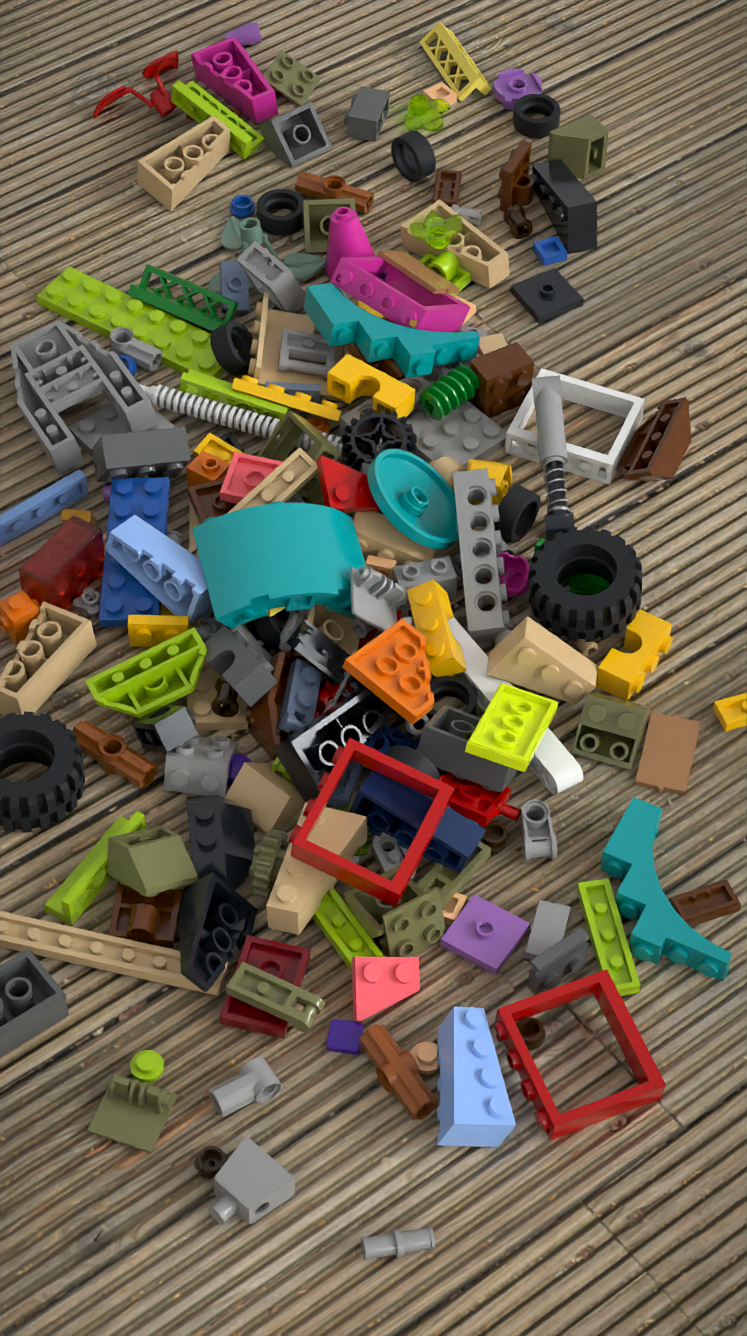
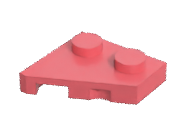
(381, 983)

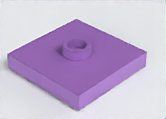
(485, 934)

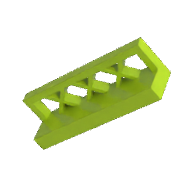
(202, 105)
(222, 391)
(90, 875)

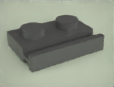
(558, 961)

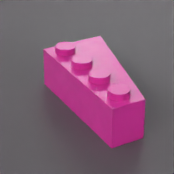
(236, 78)

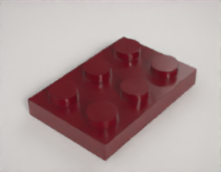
(277, 959)

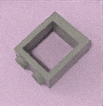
(272, 278)

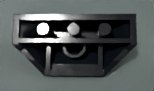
(220, 838)

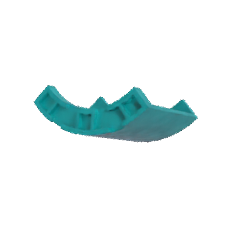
(278, 559)

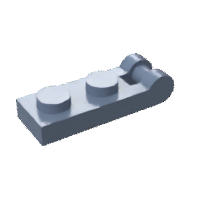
(300, 696)

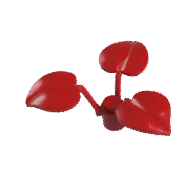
(159, 97)

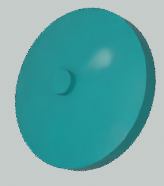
(414, 498)

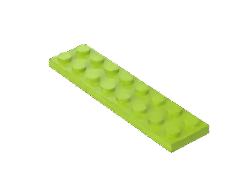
(107, 308)

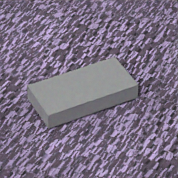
(547, 928)

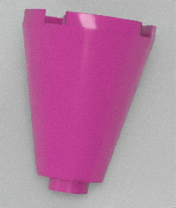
(345, 239)

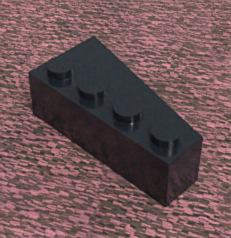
(567, 205)
(311, 749)

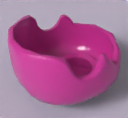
(515, 574)

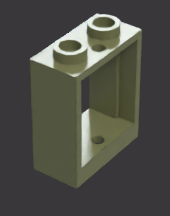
(290, 431)

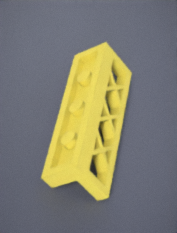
(456, 56)

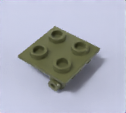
(291, 78)
(413, 925)
(132, 1112)

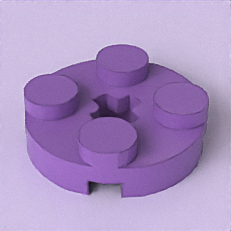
(504, 86)

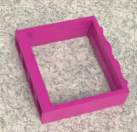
(398, 295)

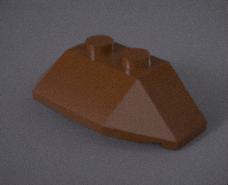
(658, 443)
(266, 712)

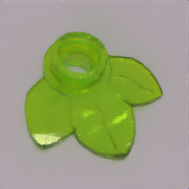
(425, 113)
(436, 230)

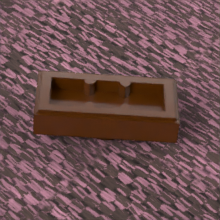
(447, 186)
(706, 903)

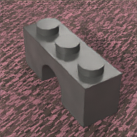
(240, 665)

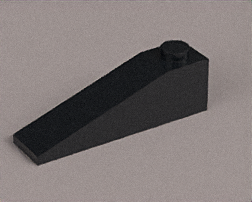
(211, 928)

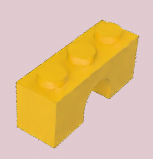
(354, 378)
(431, 616)
(626, 672)

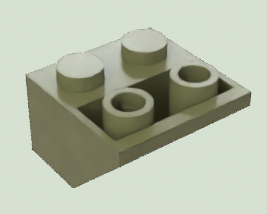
(580, 146)
(610, 730)
(150, 861)

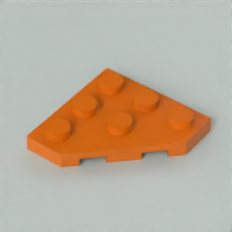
(396, 670)

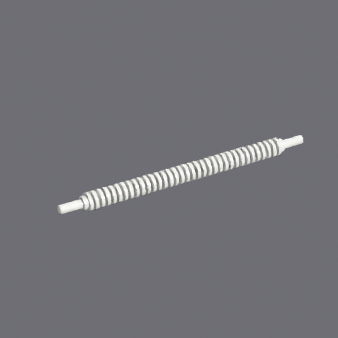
(226, 415)

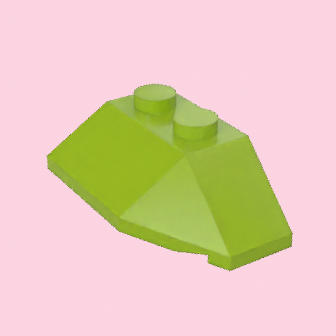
(152, 676)

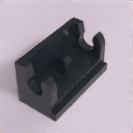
(319, 650)

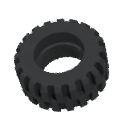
(585, 553)
(56, 791)

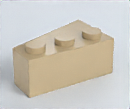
(382, 539)
(542, 663)

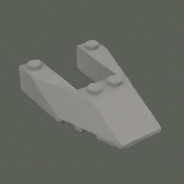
(62, 368)

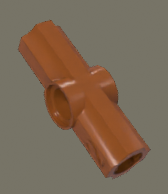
(333, 188)
(114, 754)
(398, 1072)

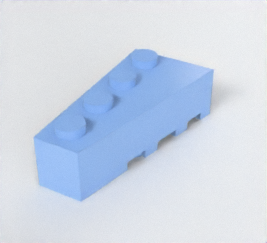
(161, 567)
(470, 1084)

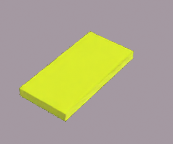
(512, 727)

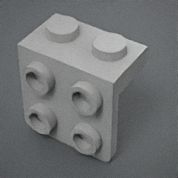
(200, 766)

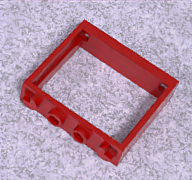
(352, 873)
(626, 1033)

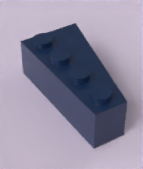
(400, 813)

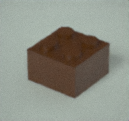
(503, 379)

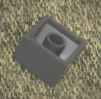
(296, 135)

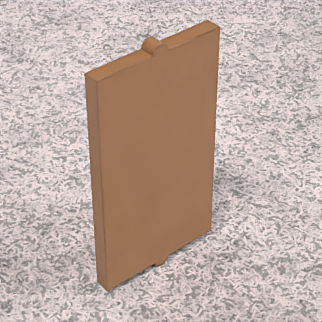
(419, 272)
(668, 753)

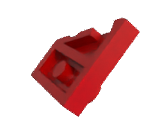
(344, 487)

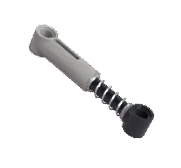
(552, 452)

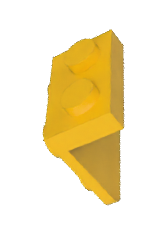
(155, 629)

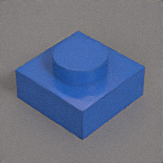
(550, 251)

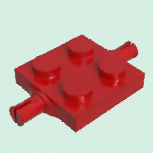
(478, 803)

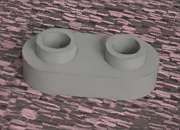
(390, 859)

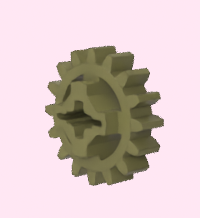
(267, 862)

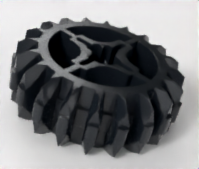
(367, 432)

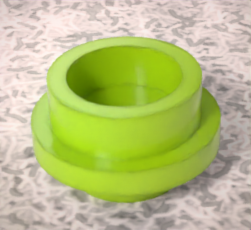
(147, 1066)

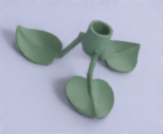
(243, 233)

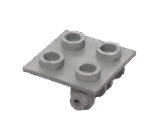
(375, 597)

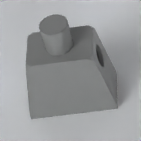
(250, 1185)

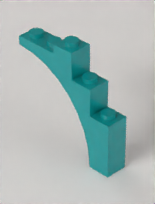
(379, 339)
(640, 898)

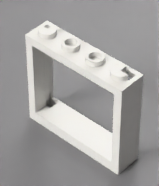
(580, 460)

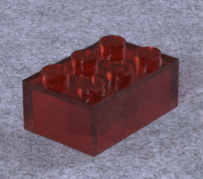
(64, 564)

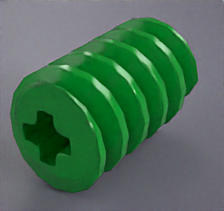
(449, 392)

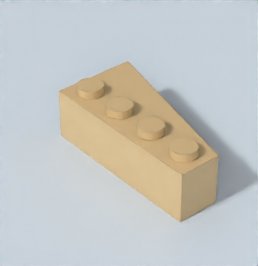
(183, 162)
(472, 248)
(45, 659)
(301, 886)

